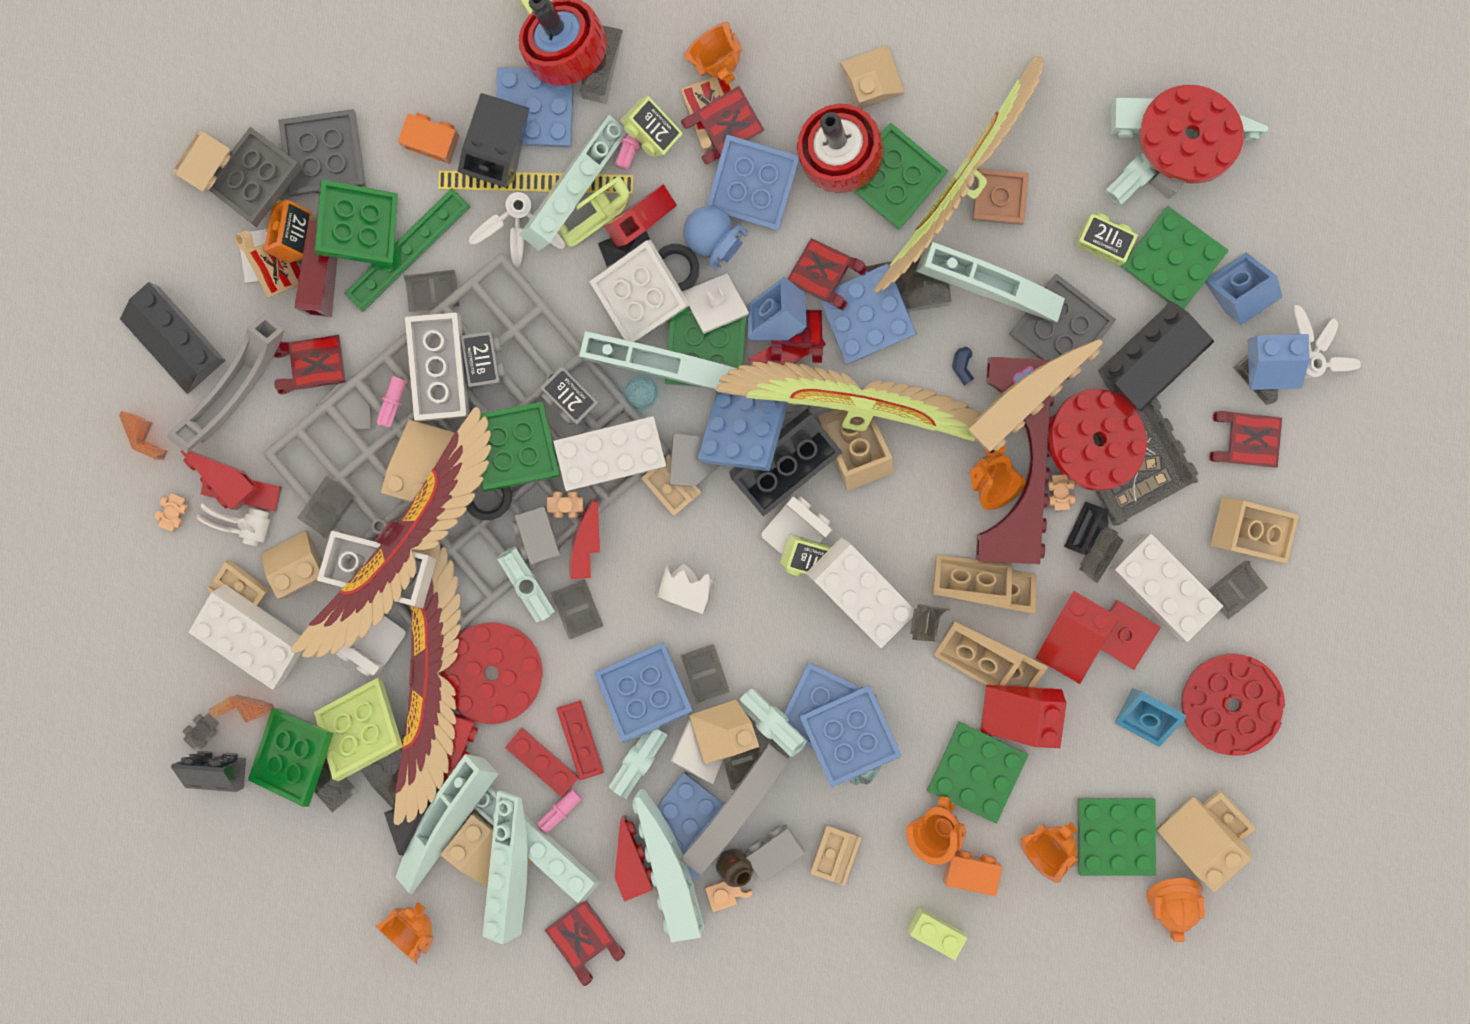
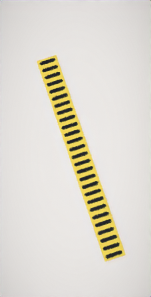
(524, 182)

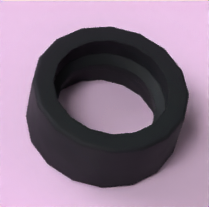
(690, 256)
(491, 515)

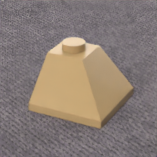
(872, 77)
(723, 731)

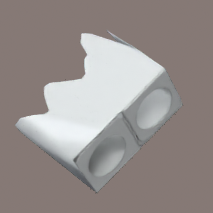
(684, 588)

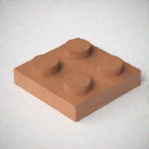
(1002, 197)

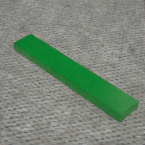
(408, 249)

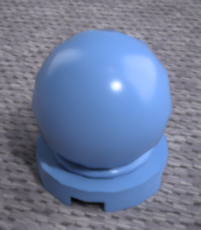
(711, 234)

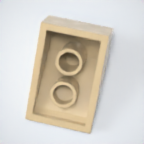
(864, 452)
(414, 459)
(1254, 530)
(1205, 843)
(472, 849)

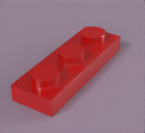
(542, 762)

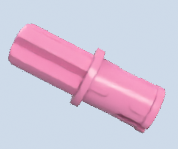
(627, 152)
(391, 402)
(559, 811)

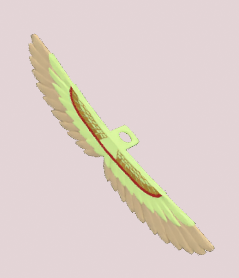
(964, 177)
(838, 391)

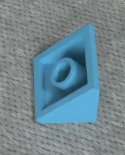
(1149, 717)

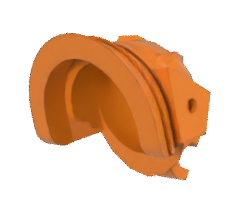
(716, 52)
(996, 480)
(936, 834)
(1051, 850)
(1177, 905)
(408, 930)

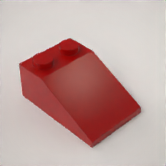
(1077, 637)
(1024, 714)

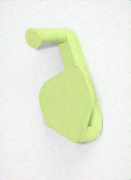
(605, 212)

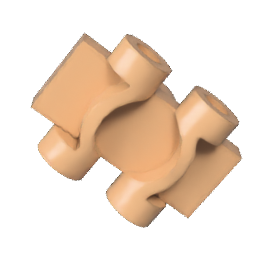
(1060, 492)
(560, 504)
(174, 508)

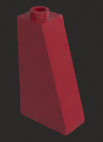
(316, 280)

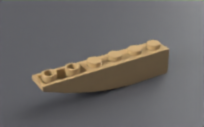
(1026, 396)

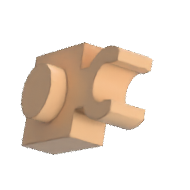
(724, 896)

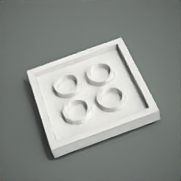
(639, 292)

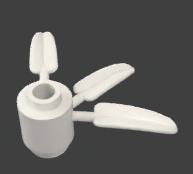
(516, 241)
(1317, 363)
(252, 526)

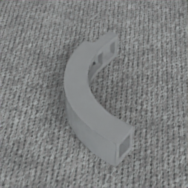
(246, 369)
(737, 808)

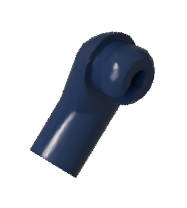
(960, 364)

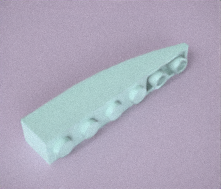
(1128, 115)
(573, 184)
(989, 281)
(651, 360)
(444, 818)
(548, 854)
(507, 871)
(669, 873)

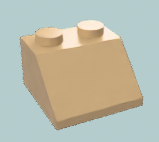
(201, 161)
(292, 565)

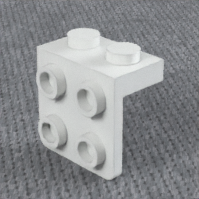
(795, 520)
(375, 648)

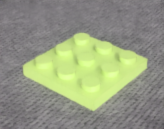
(361, 729)

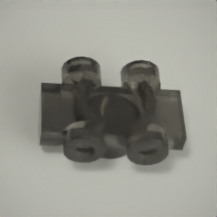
(204, 727)

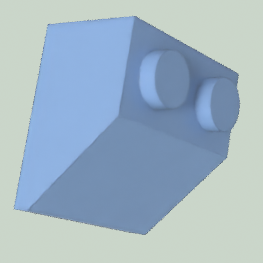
(1244, 288)
(777, 312)
(1278, 361)

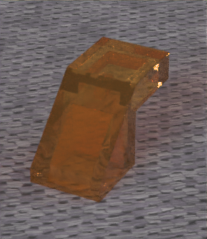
(137, 431)
(247, 707)

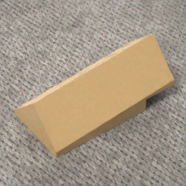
(984, 583)
(987, 659)

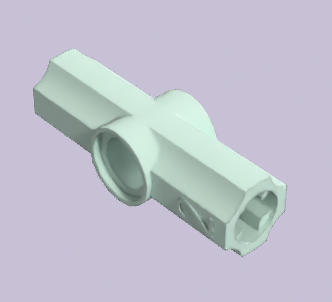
(1131, 179)
(517, 571)
(772, 722)
(637, 762)

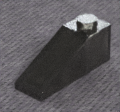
(598, 84)

